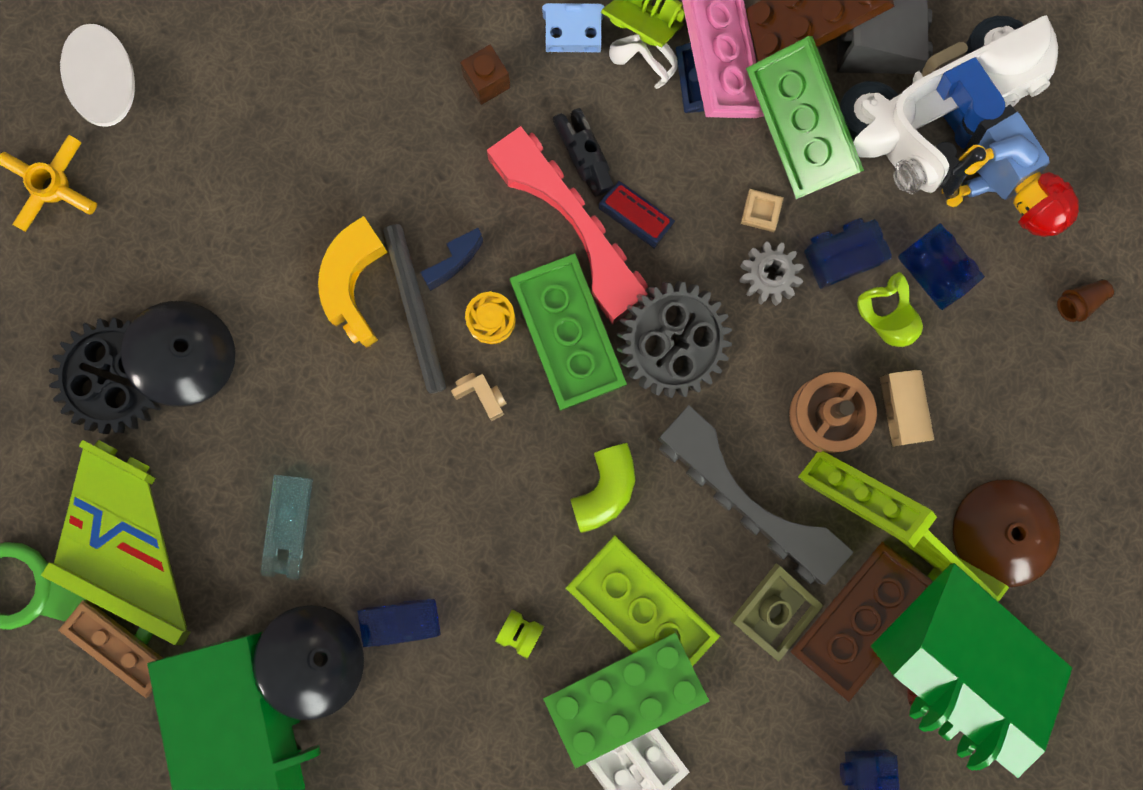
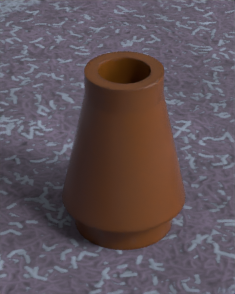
(1083, 301)

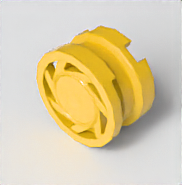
(490, 317)

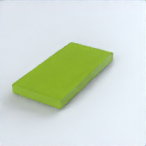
(638, 603)

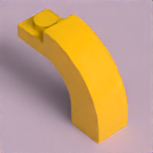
(339, 270)

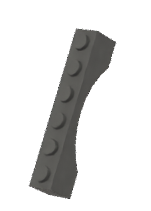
(811, 548)

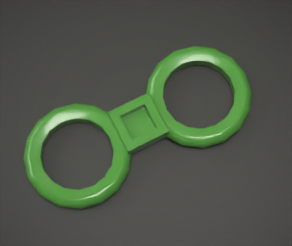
(49, 597)

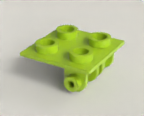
(647, 21)

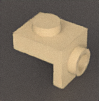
(490, 397)

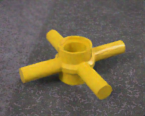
(35, 177)

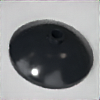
(175, 376)
(286, 665)

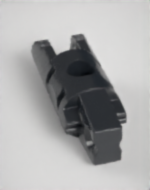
(584, 151)

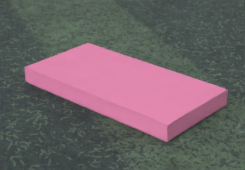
(721, 54)

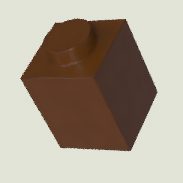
(485, 74)

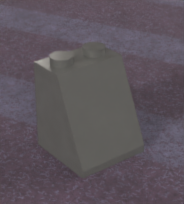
(889, 42)

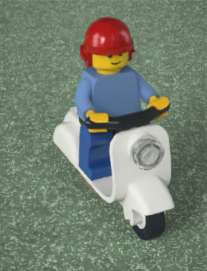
(977, 101)

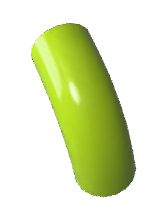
(612, 491)

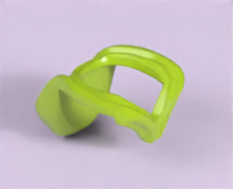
(903, 324)

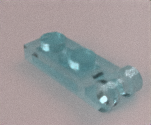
(286, 526)

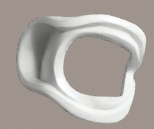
(627, 47)

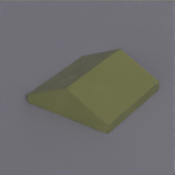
(771, 609)

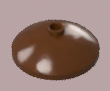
(985, 527)

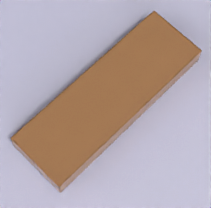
(111, 645)

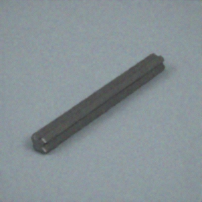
(414, 308)

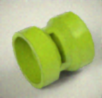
(527, 637)

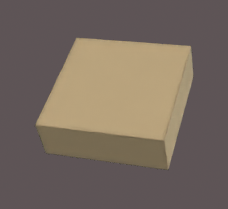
(762, 210)

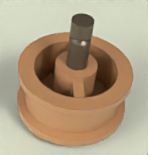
(833, 413)

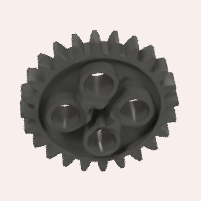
(698, 357)

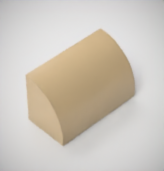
(906, 408)

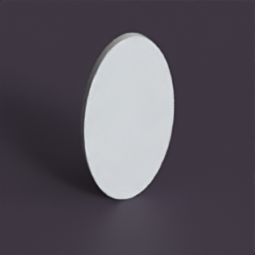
(97, 75)

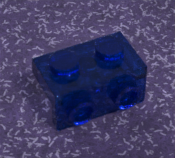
(941, 266)

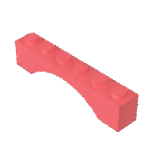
(525, 168)

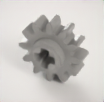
(764, 285)

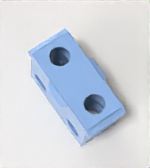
(573, 27)

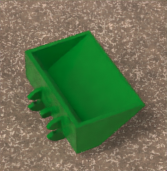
(976, 673)
(220, 726)

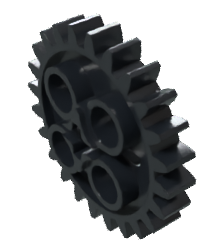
(99, 406)

